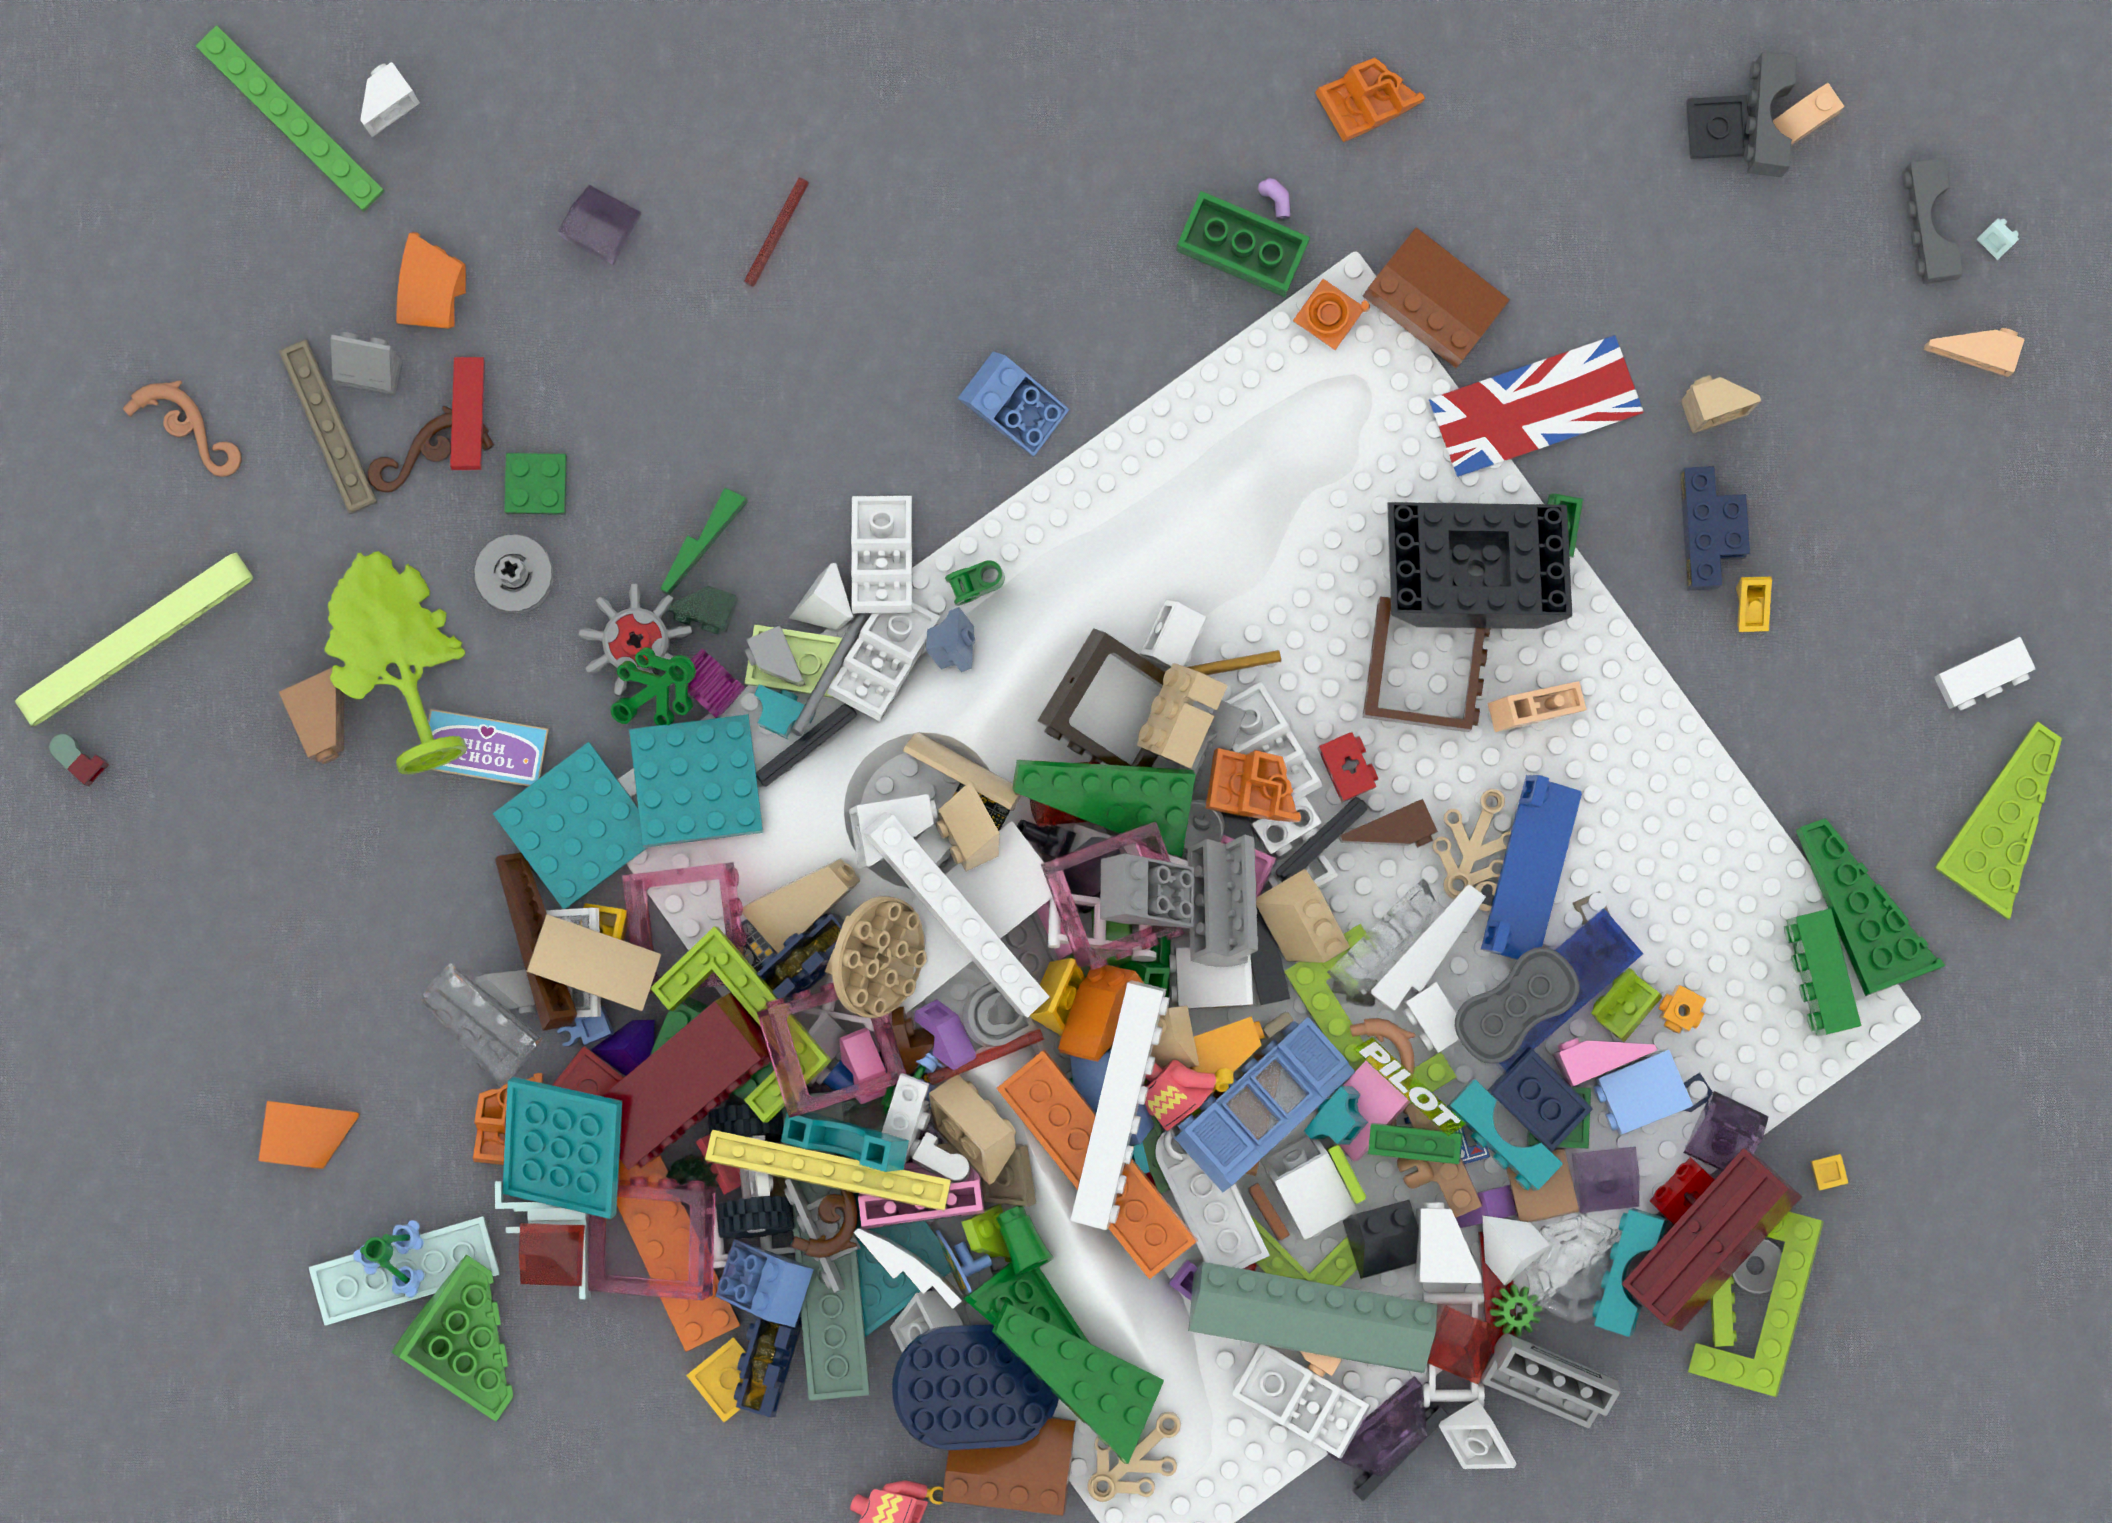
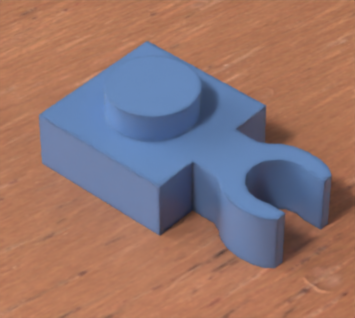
(589, 1029)

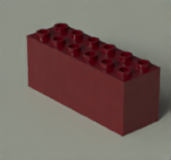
(687, 1079)
(1711, 1240)

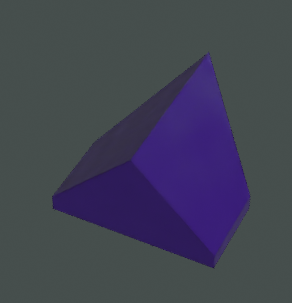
(628, 1046)

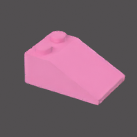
(1589, 1059)

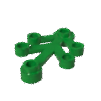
(678, 671)

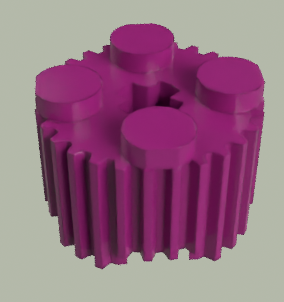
(713, 684)

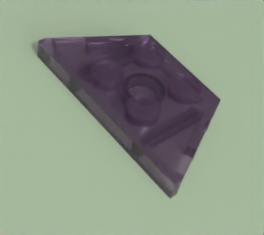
(1389, 1431)

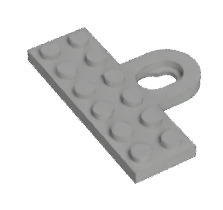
(1030, 947)

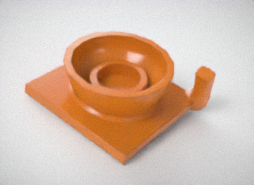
(1329, 314)

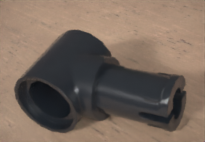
(1051, 839)

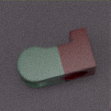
(68, 753)

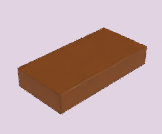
(1268, 1211)

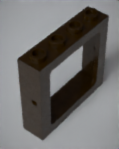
(1074, 686)

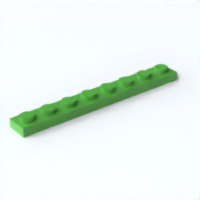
(290, 118)

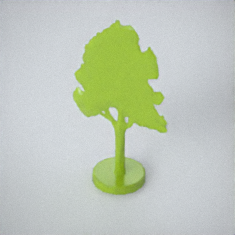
(380, 623)

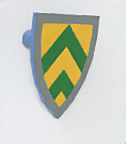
(969, 1265)

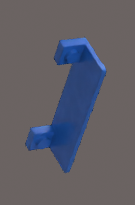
(1531, 867)

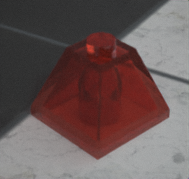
(551, 1254)
(1462, 1344)

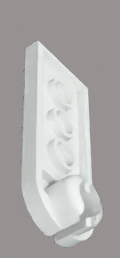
(1215, 1218)

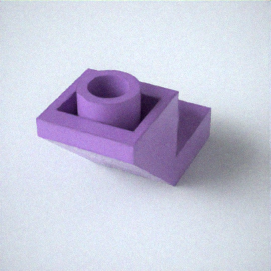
(951, 1040)

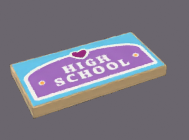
(494, 748)

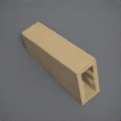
(800, 903)

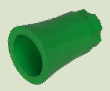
(1022, 1241)

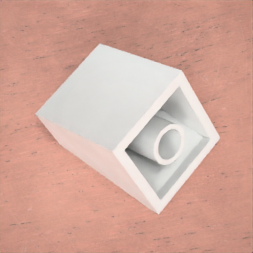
(912, 812)
(1209, 986)
(1309, 1186)
(1442, 1248)

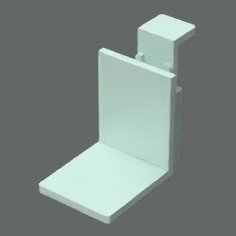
(550, 1214)

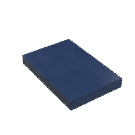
(1540, 1099)

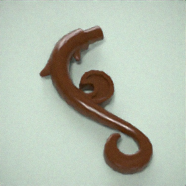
(420, 443)
(826, 1211)

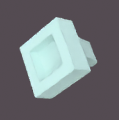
(1998, 238)

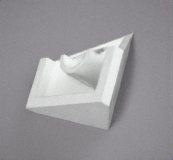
(825, 602)
(1511, 1246)

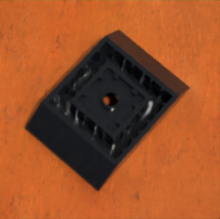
(1514, 544)

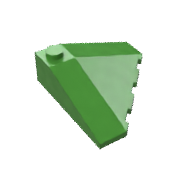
(458, 1340)

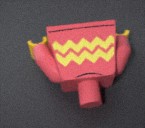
(1179, 1091)
(895, 1503)

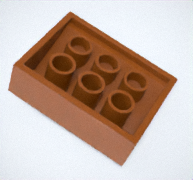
(1435, 297)
(1018, 1476)

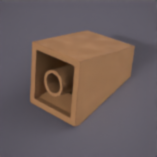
(317, 716)

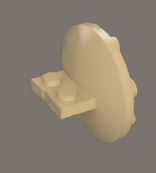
(877, 956)

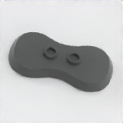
(1535, 990)

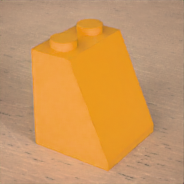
(1227, 1046)

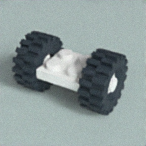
(756, 1212)

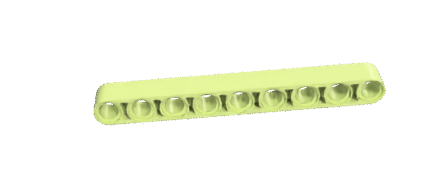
(134, 639)

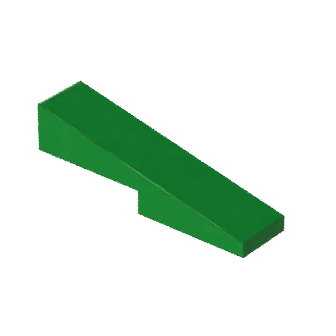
(692, 550)

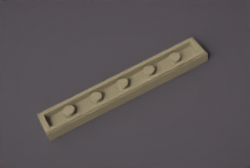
(328, 426)

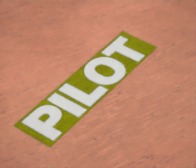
(1410, 1086)

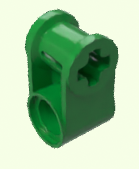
(973, 582)

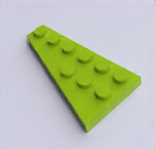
(1998, 834)

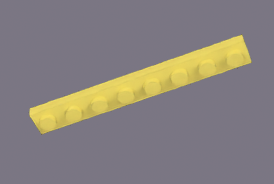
(827, 1170)

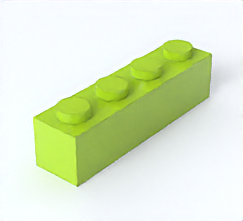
(1723, 1316)

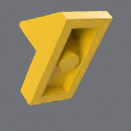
(1754, 603)

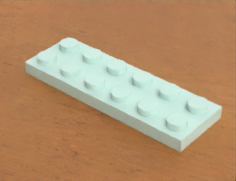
(348, 1291)

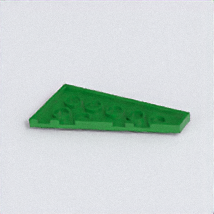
(1113, 795)
(1868, 921)
(1026, 1292)
(1092, 1383)

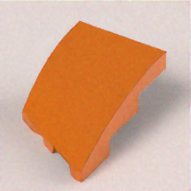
(1366, 99)
(428, 284)
(1251, 786)
(491, 1124)
(303, 1134)

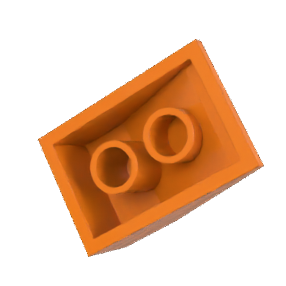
(1096, 1012)

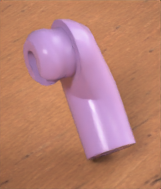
(1279, 194)

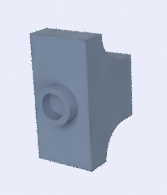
(952, 641)

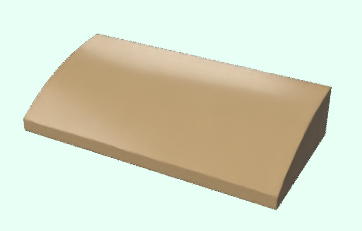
(962, 770)
(594, 962)

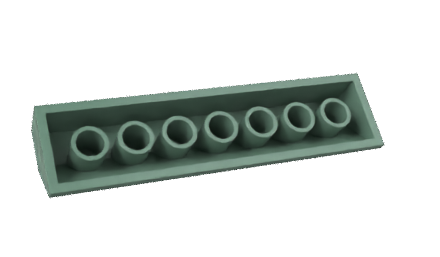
(1312, 1317)

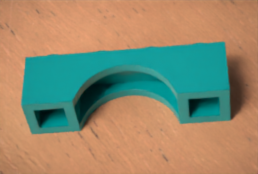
(836, 1136)
(1531, 1164)
(1618, 1308)

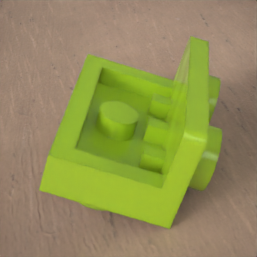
(1625, 1004)

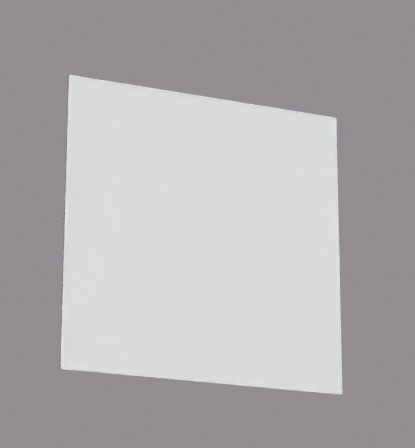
(1265, 509)

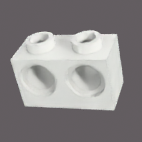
(1290, 830)

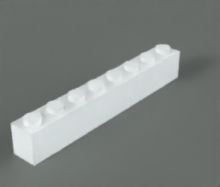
(955, 914)
(1118, 1105)

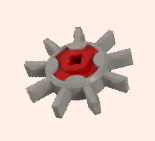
(623, 626)

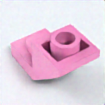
(863, 1060)

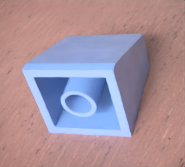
(1642, 1092)

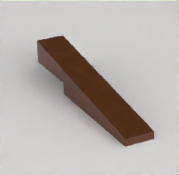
(528, 914)

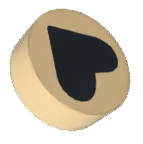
(1487, 889)

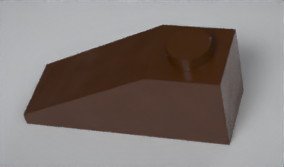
(1400, 827)

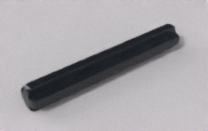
(805, 744)
(1322, 839)

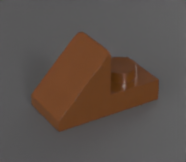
(911, 1042)

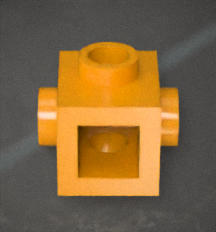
(1692, 1005)

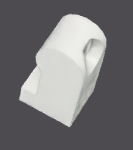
(939, 1162)

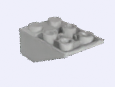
(364, 363)
(1146, 891)

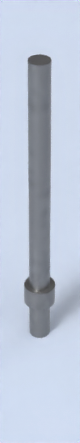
(829, 673)

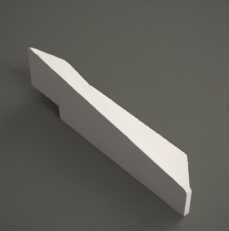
(1429, 950)

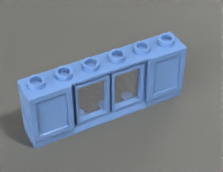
(1264, 1103)

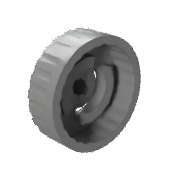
(525, 556)

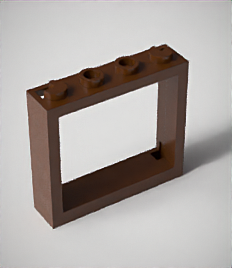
(1474, 686)

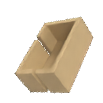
(1174, 725)

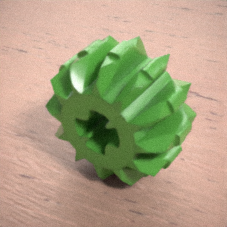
(1508, 1302)

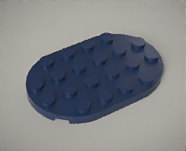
(968, 1391)

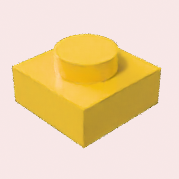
(1829, 1172)

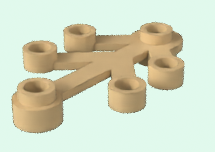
(1471, 849)
(1135, 1464)

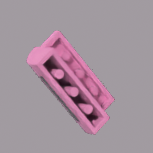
(963, 1200)

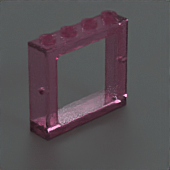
(1149, 845)
(638, 908)
(786, 1063)
(700, 1244)

